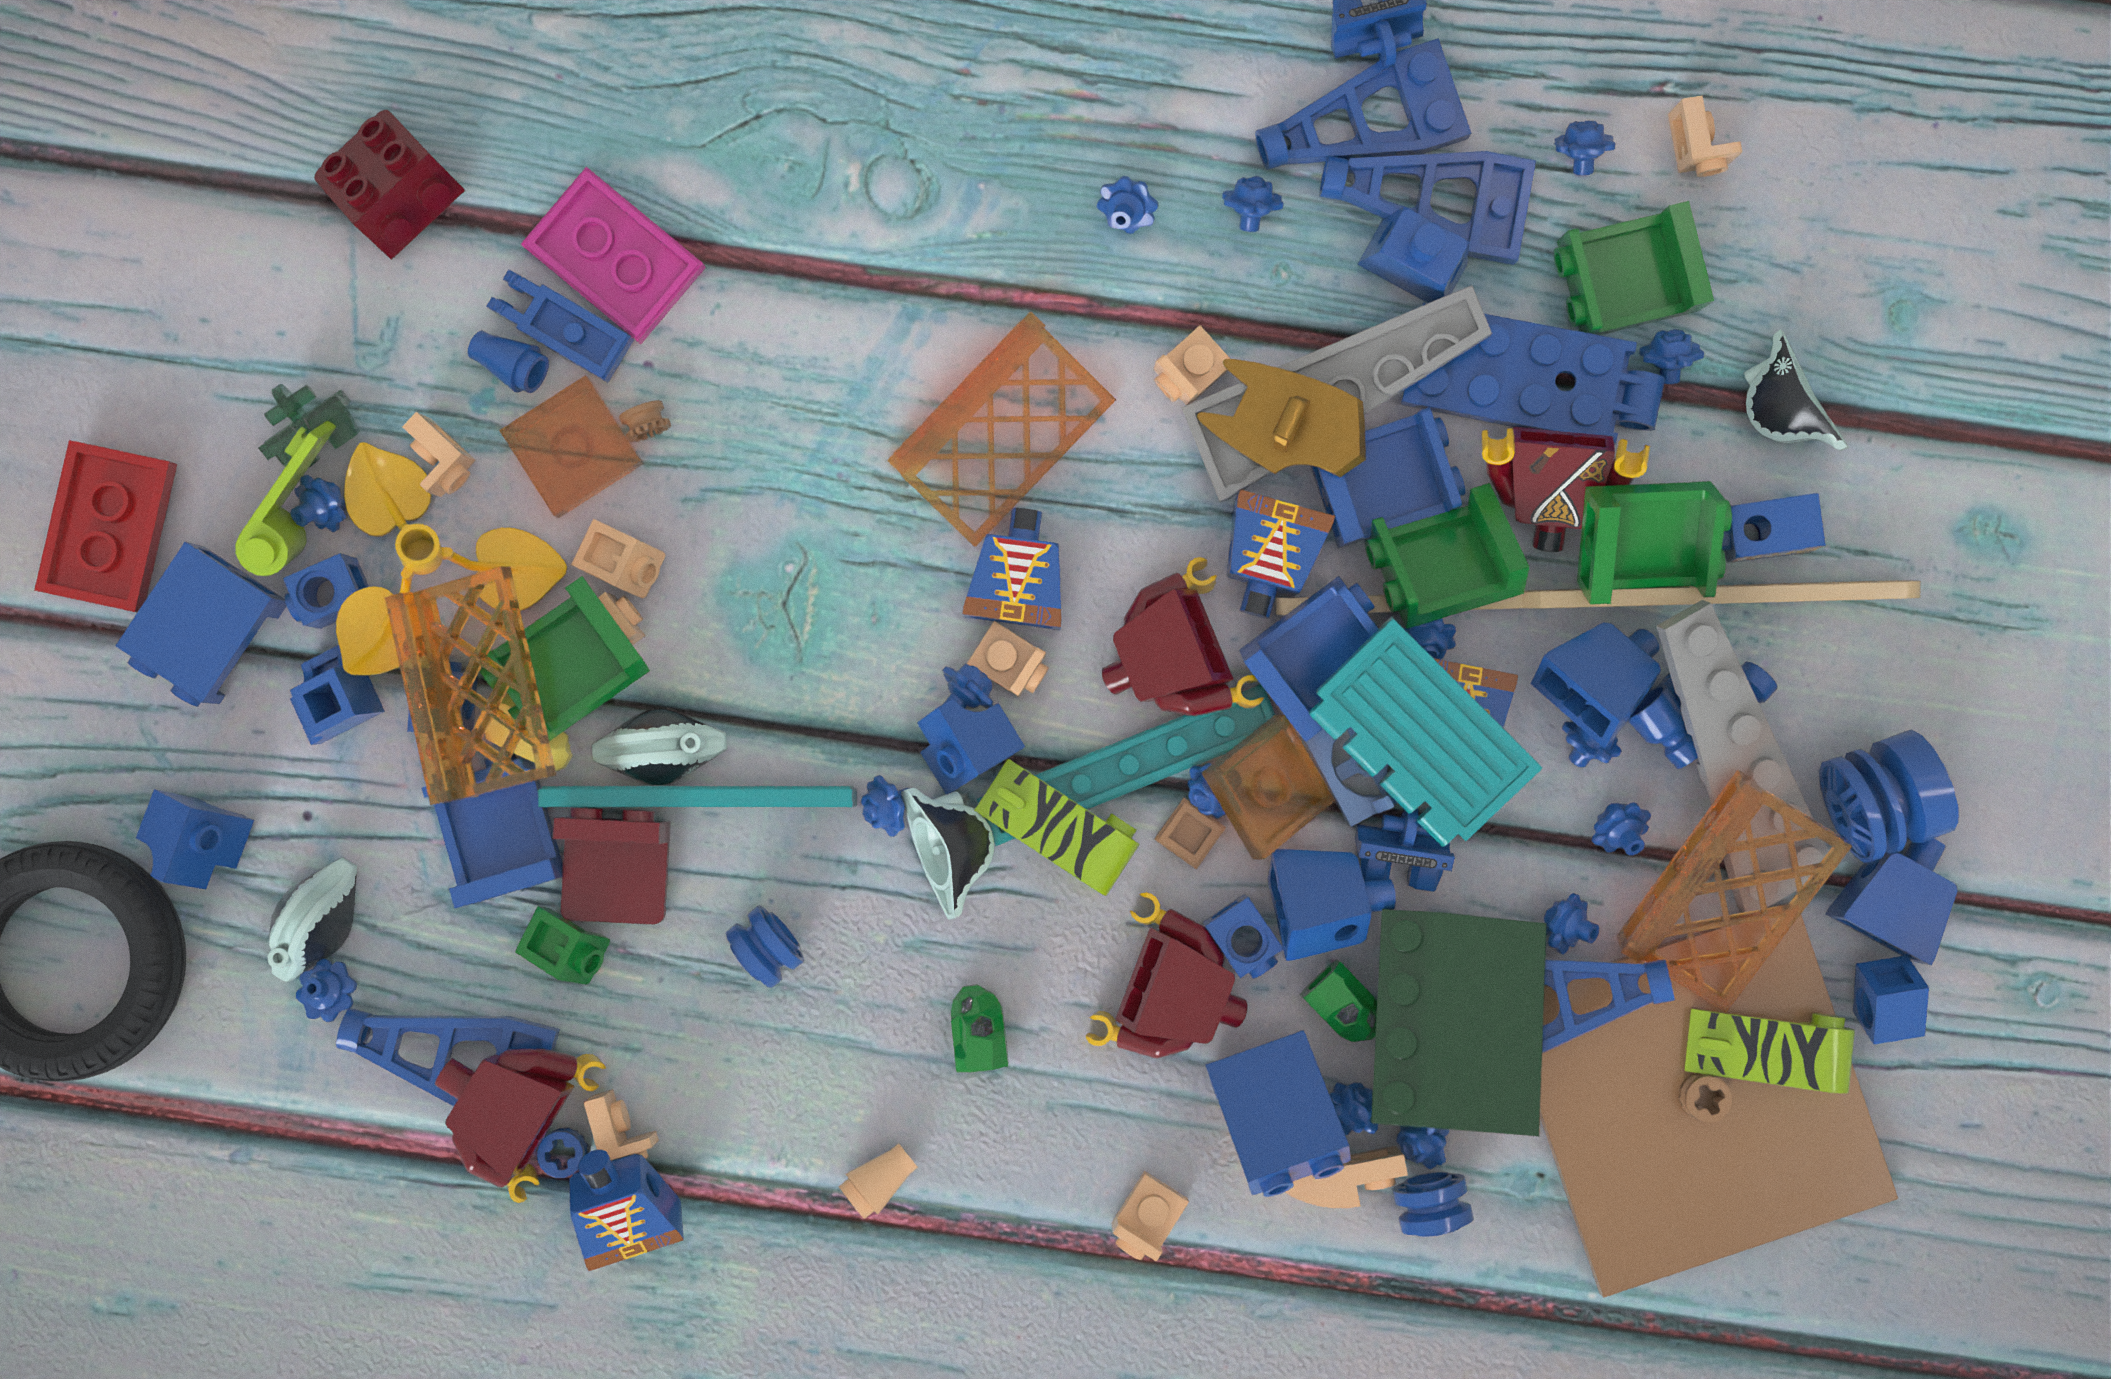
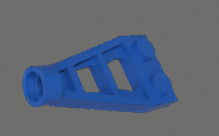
(1427, 98)
(1498, 205)
(1625, 992)
(388, 1030)

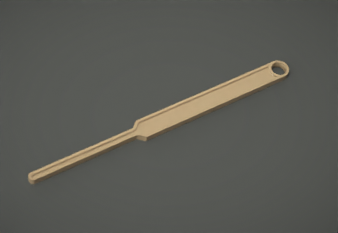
(1685, 595)

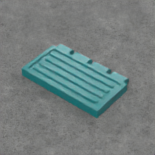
(1426, 730)

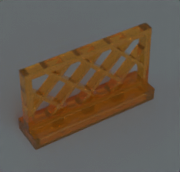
(969, 397)
(437, 695)
(1694, 865)

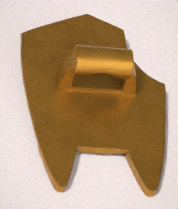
(1291, 421)

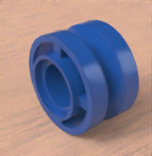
(764, 946)
(1433, 1204)

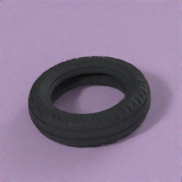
(155, 960)

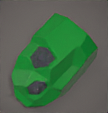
(1343, 1003)
(978, 1030)

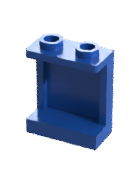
(1400, 480)
(198, 623)
(1308, 647)
(498, 840)
(1279, 1114)

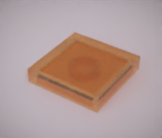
(571, 446)
(1268, 787)

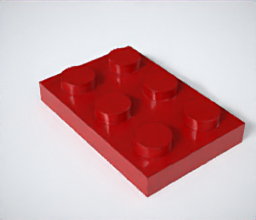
(105, 526)

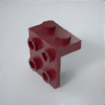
(387, 183)
(614, 866)

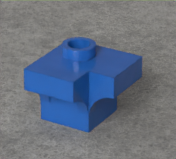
(332, 698)
(966, 742)
(191, 838)

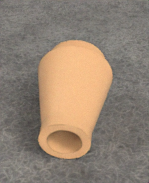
(876, 1181)

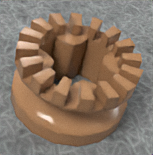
(644, 420)
(1691, 1093)

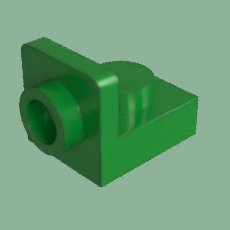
(562, 947)

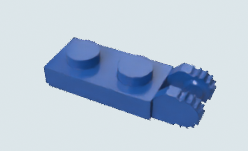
(565, 327)

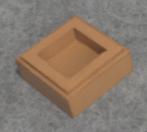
(1189, 833)

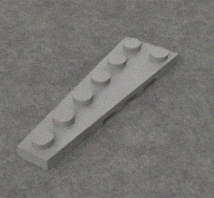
(1366, 365)
(1731, 737)

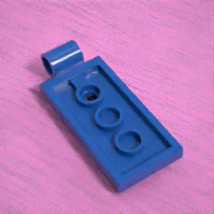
(1514, 385)

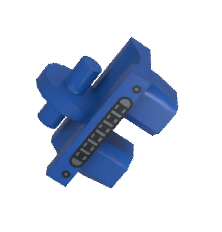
(1375, 27)
(1402, 842)

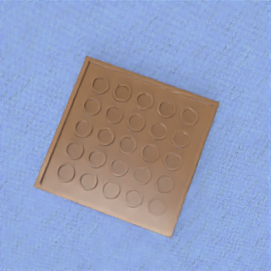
(1678, 1192)

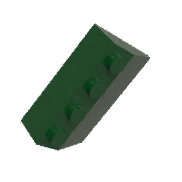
(1459, 1023)

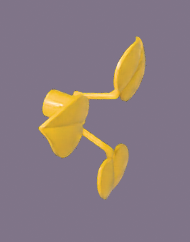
(385, 493)

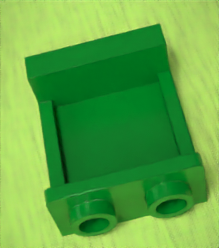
(1634, 271)
(1652, 538)
(1448, 560)
(576, 659)

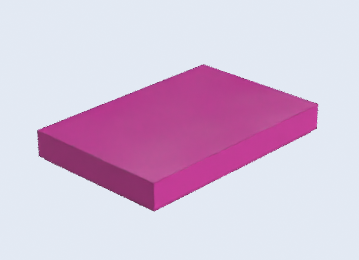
(613, 255)

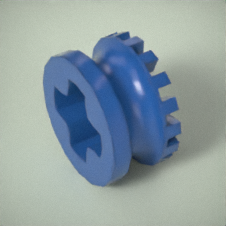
(554, 1167)

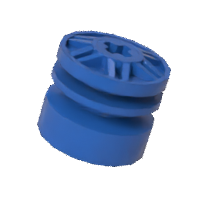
(1889, 795)

